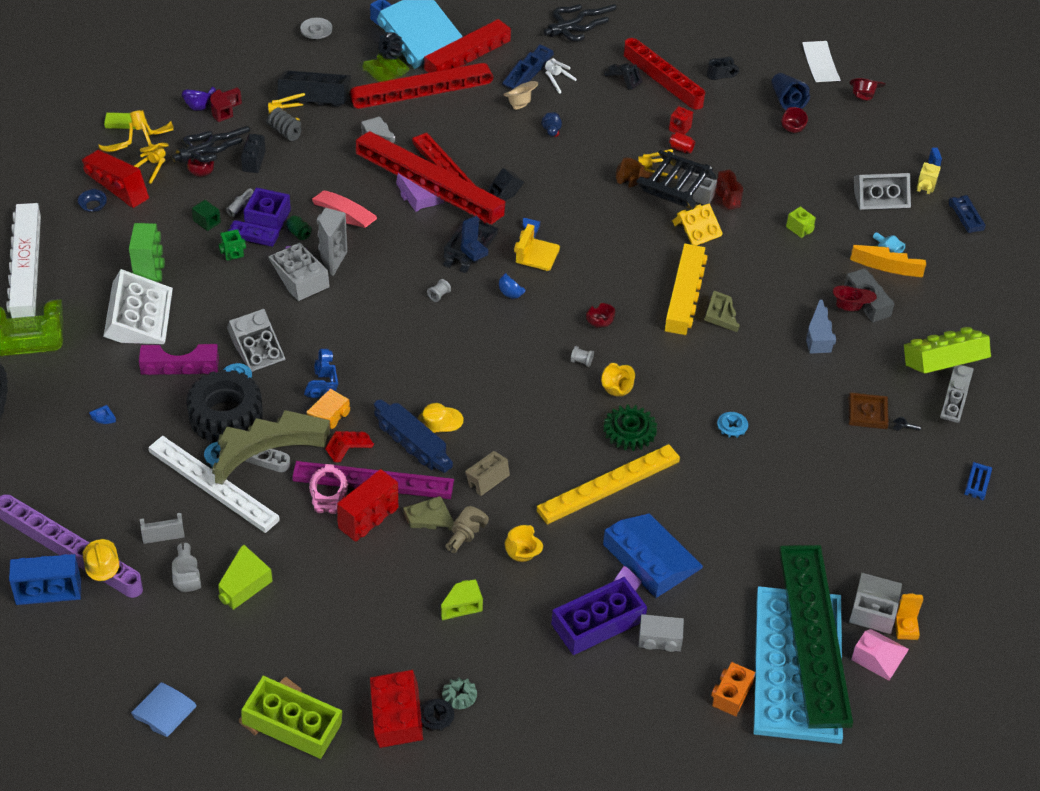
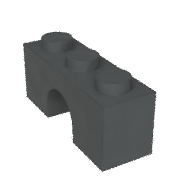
(882, 306)

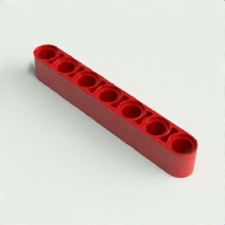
(664, 73)

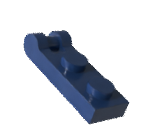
(967, 213)

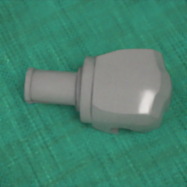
(185, 571)

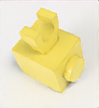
(928, 177)

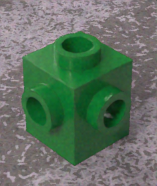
(232, 245)

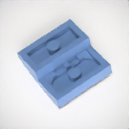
(164, 709)

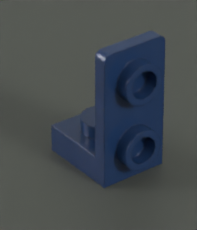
(469, 241)

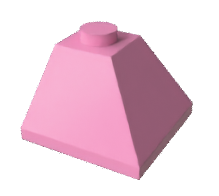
(878, 653)

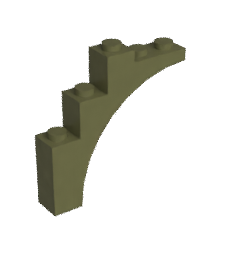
(263, 435)

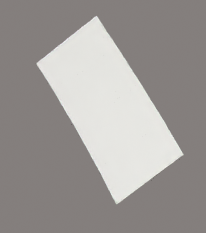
(820, 61)

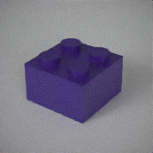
(267, 208)

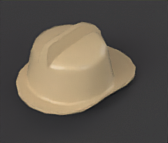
(521, 95)

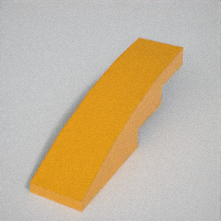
(886, 261)

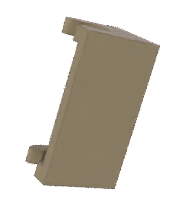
(488, 472)

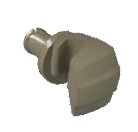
(465, 525)

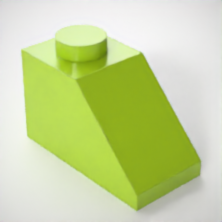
(462, 600)

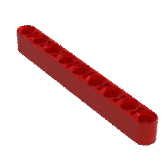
(420, 85)

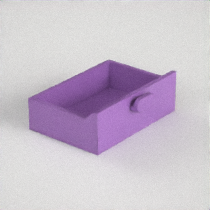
(416, 195)

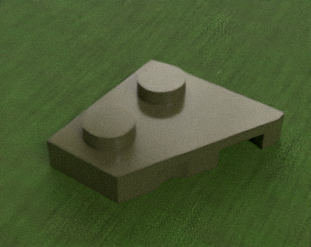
(722, 312)
(428, 514)

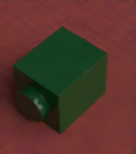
(206, 215)

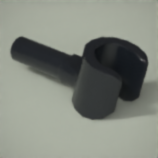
(902, 422)

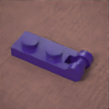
(255, 233)

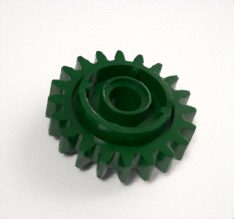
(630, 427)

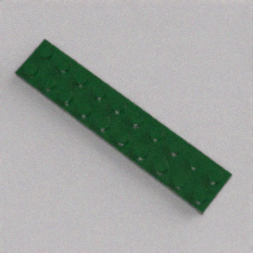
(815, 637)

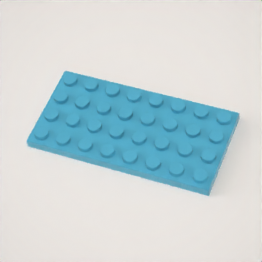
(777, 688)

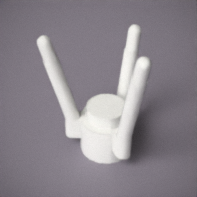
(554, 68)

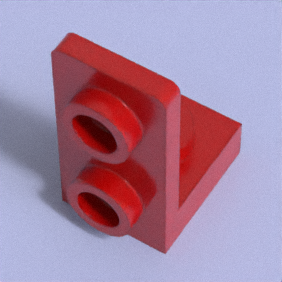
(342, 441)

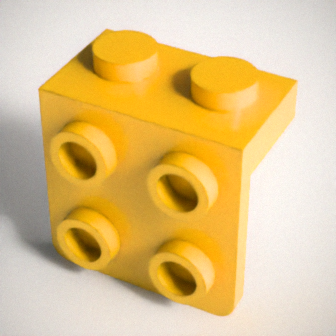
(699, 224)
(534, 251)

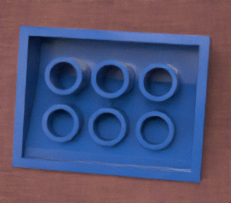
(650, 553)

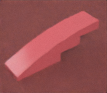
(355, 213)

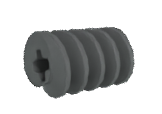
(284, 124)

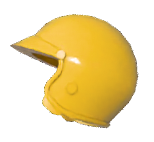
(618, 379)
(522, 544)

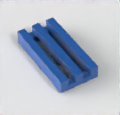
(975, 491)

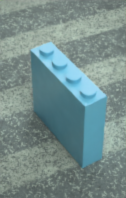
(420, 25)

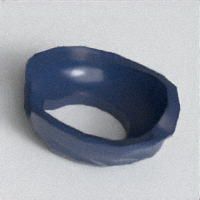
(92, 195)

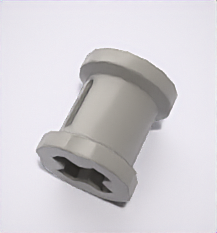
(441, 288)
(582, 356)

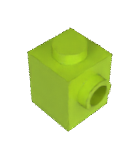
(801, 222)

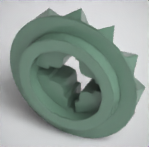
(463, 700)

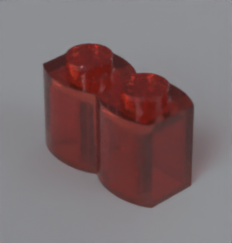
(729, 189)

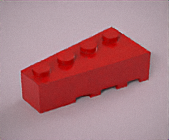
(117, 176)

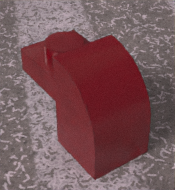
(223, 102)

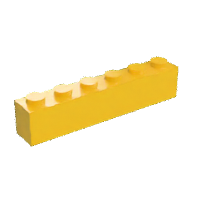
(685, 289)

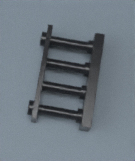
(674, 194)

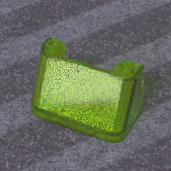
(33, 332)

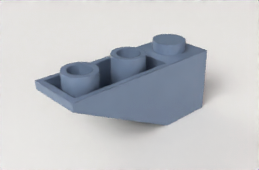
(819, 334)

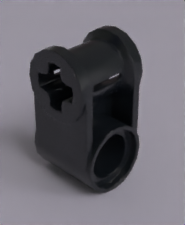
(719, 68)

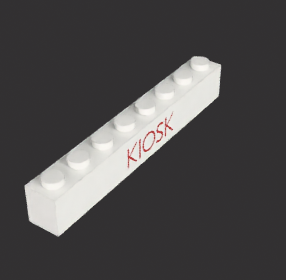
(24, 261)

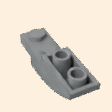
(956, 393)

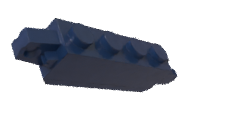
(413, 435)

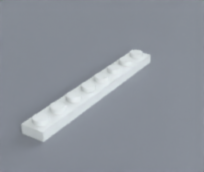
(202, 476)

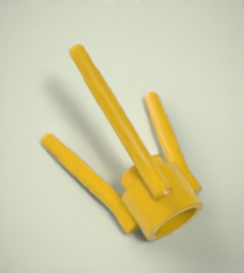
(278, 103)
(155, 157)
(647, 160)

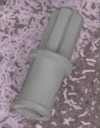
(239, 203)

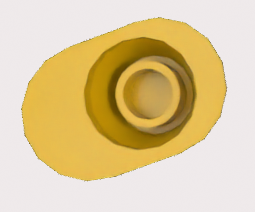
(441, 418)
(101, 560)

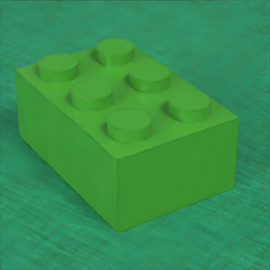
(146, 251)

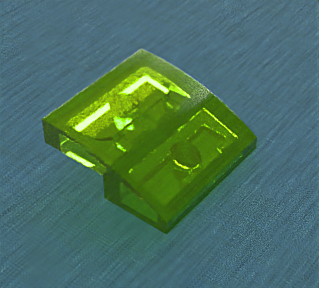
(385, 69)

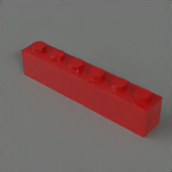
(468, 47)

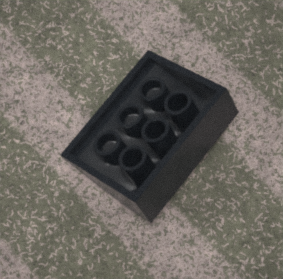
(317, 87)

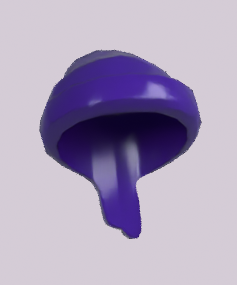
(197, 99)

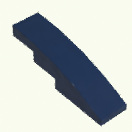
(529, 67)

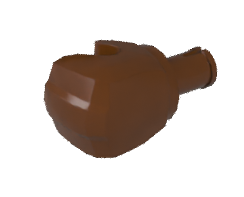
(631, 170)

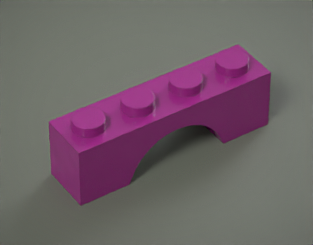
(199, 361)

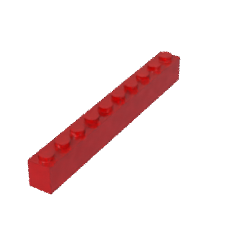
(430, 177)

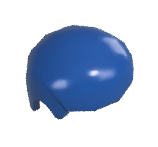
(510, 287)

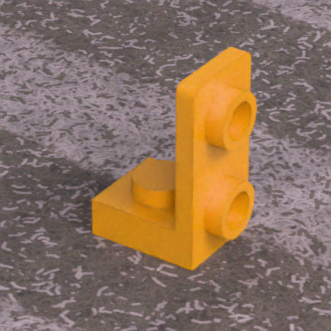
(906, 617)

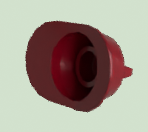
(865, 88)
(852, 298)

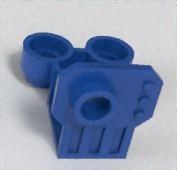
(322, 368)

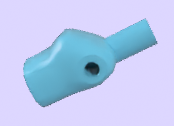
(891, 241)

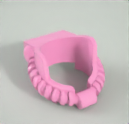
(323, 503)

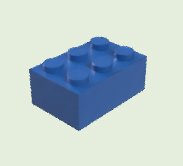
(45, 579)

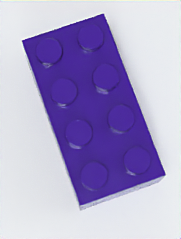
(598, 615)

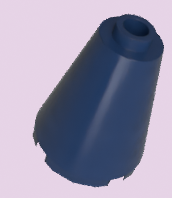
(790, 91)

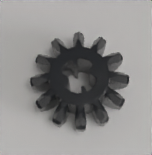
(390, 45)

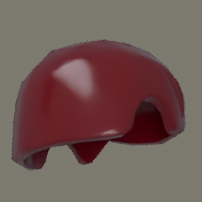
(794, 119)
(199, 168)
(601, 316)

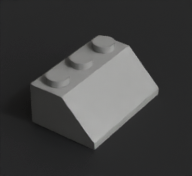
(882, 191)
(332, 238)

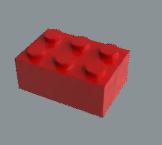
(368, 505)
(396, 708)

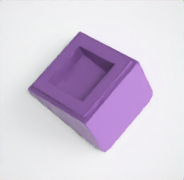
(630, 576)

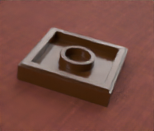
(868, 410)

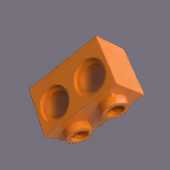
(735, 689)

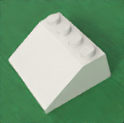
(137, 310)

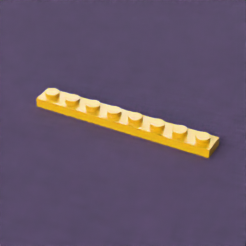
(607, 484)

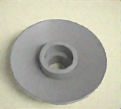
(316, 28)

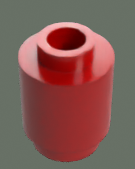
(682, 142)

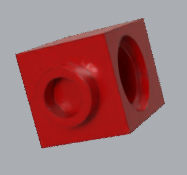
(681, 120)

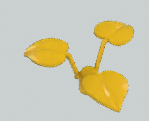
(139, 122)

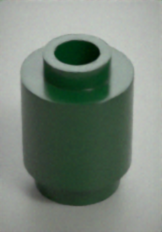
(299, 227)

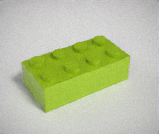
(947, 350)
(291, 717)

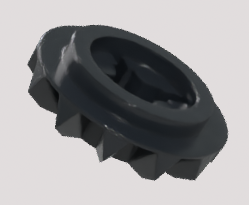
(443, 709)

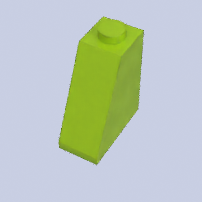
(243, 578)

